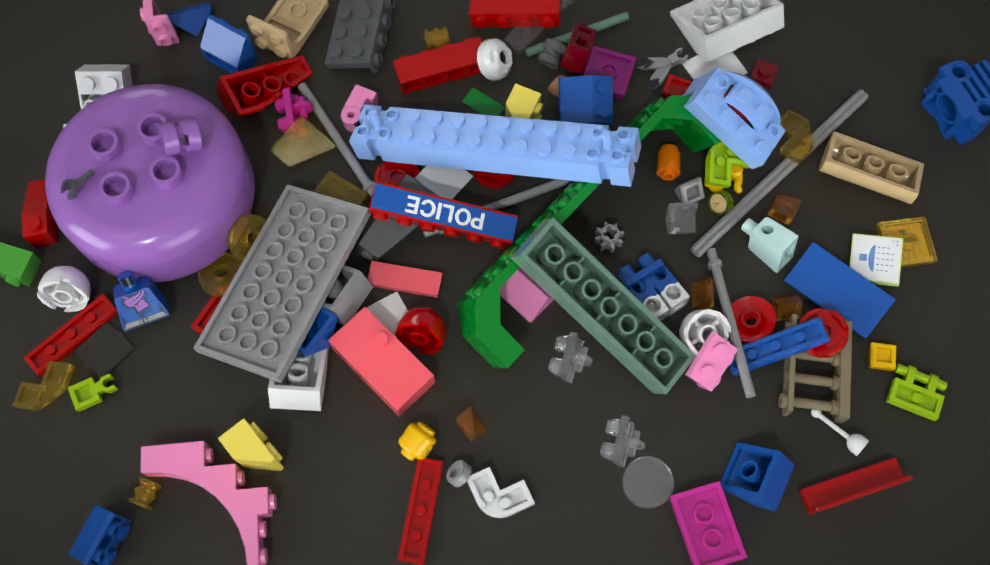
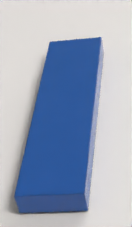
(783, 344)

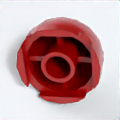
(422, 329)

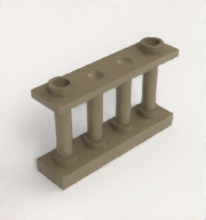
(839, 382)

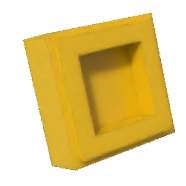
(882, 356)

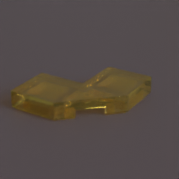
(800, 139)
(54, 383)

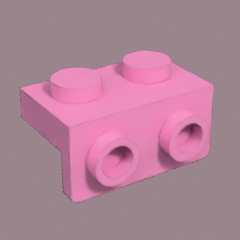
(158, 25)
(711, 362)

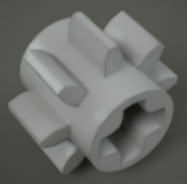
(605, 241)

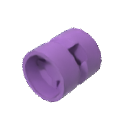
(170, 139)

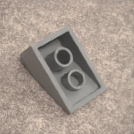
(347, 294)

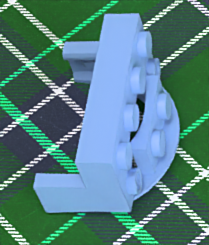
(748, 97)

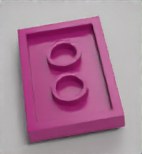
(708, 526)

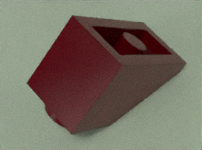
(578, 48)

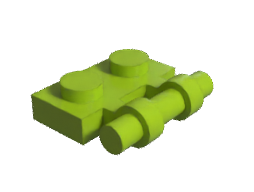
(916, 398)

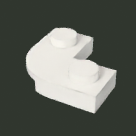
(499, 502)

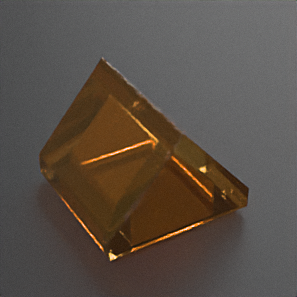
(703, 294)
(786, 306)

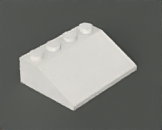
(725, 25)

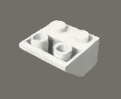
(99, 80)

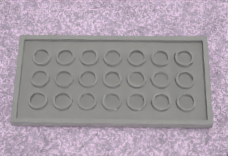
(283, 282)

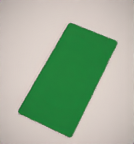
(482, 103)

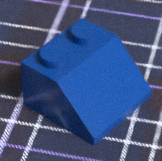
(586, 99)
(757, 475)

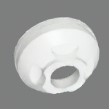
(489, 59)

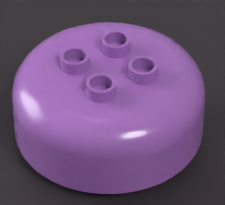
(142, 207)

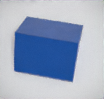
(319, 333)

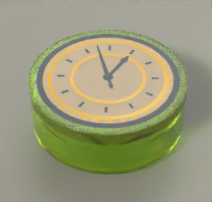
(720, 202)

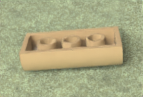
(872, 167)

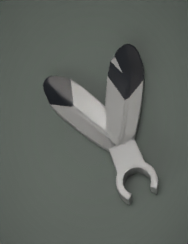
(661, 65)

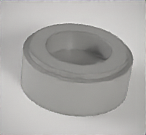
(458, 473)

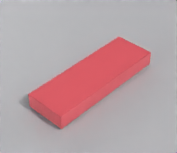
(405, 279)

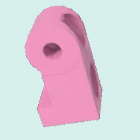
(352, 109)

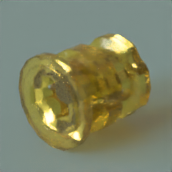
(436, 37)
(145, 493)

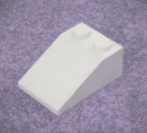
(302, 384)

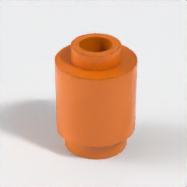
(668, 162)

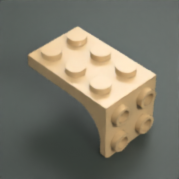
(287, 25)

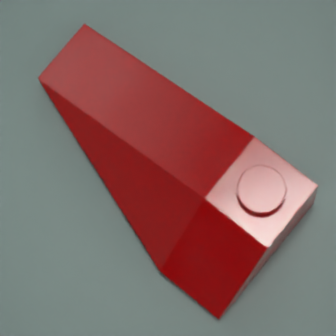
(260, 86)

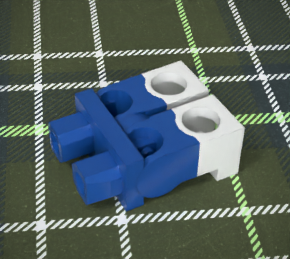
(654, 286)

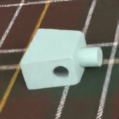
(770, 242)

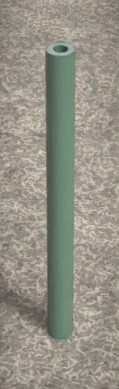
(609, 22)

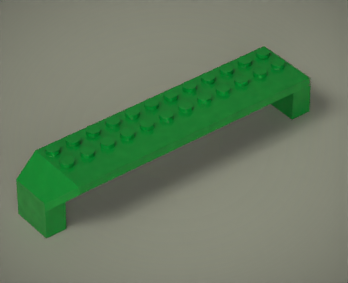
(481, 302)

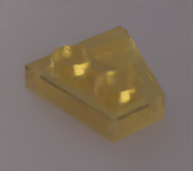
(301, 143)

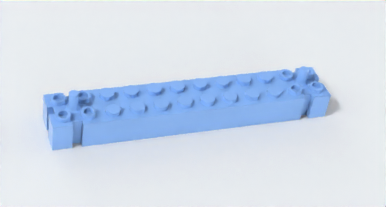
(498, 144)

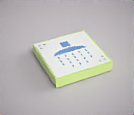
(877, 258)

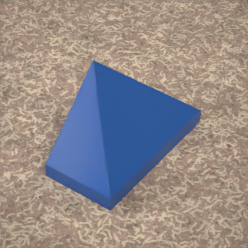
(191, 18)

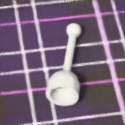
(854, 442)

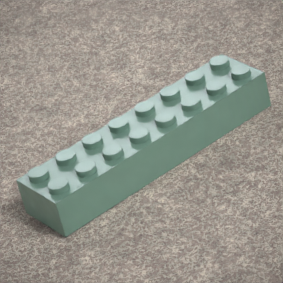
(603, 306)

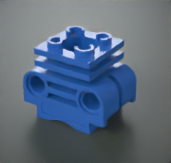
(960, 100)

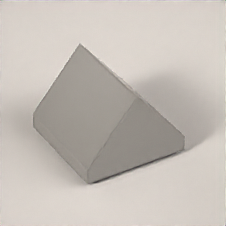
(690, 191)

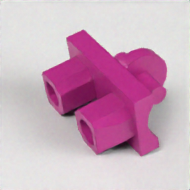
(294, 108)

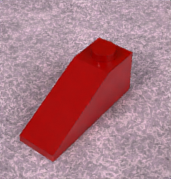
(37, 220)

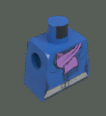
(138, 301)

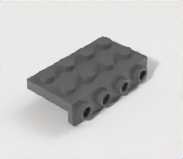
(359, 34)

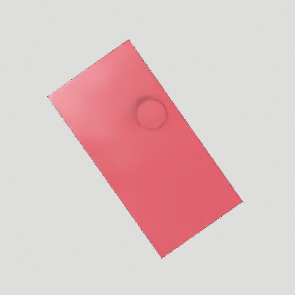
(382, 361)

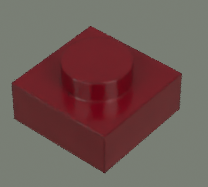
(764, 73)

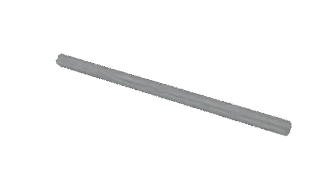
(775, 176)

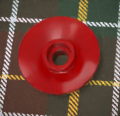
(757, 309)

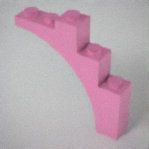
(192, 463)

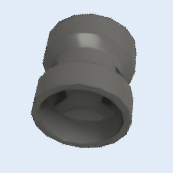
(551, 54)

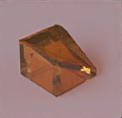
(784, 208)
(470, 424)

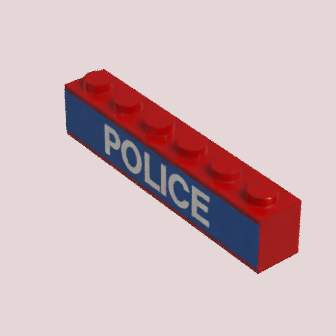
(442, 214)

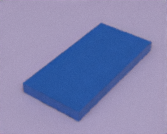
(840, 289)

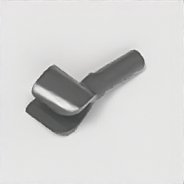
(72, 185)

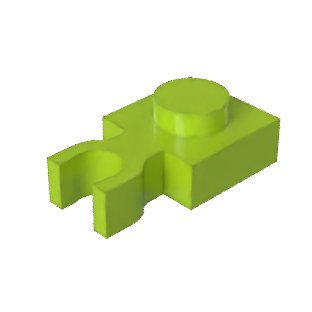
(88, 392)

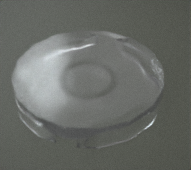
(647, 482)

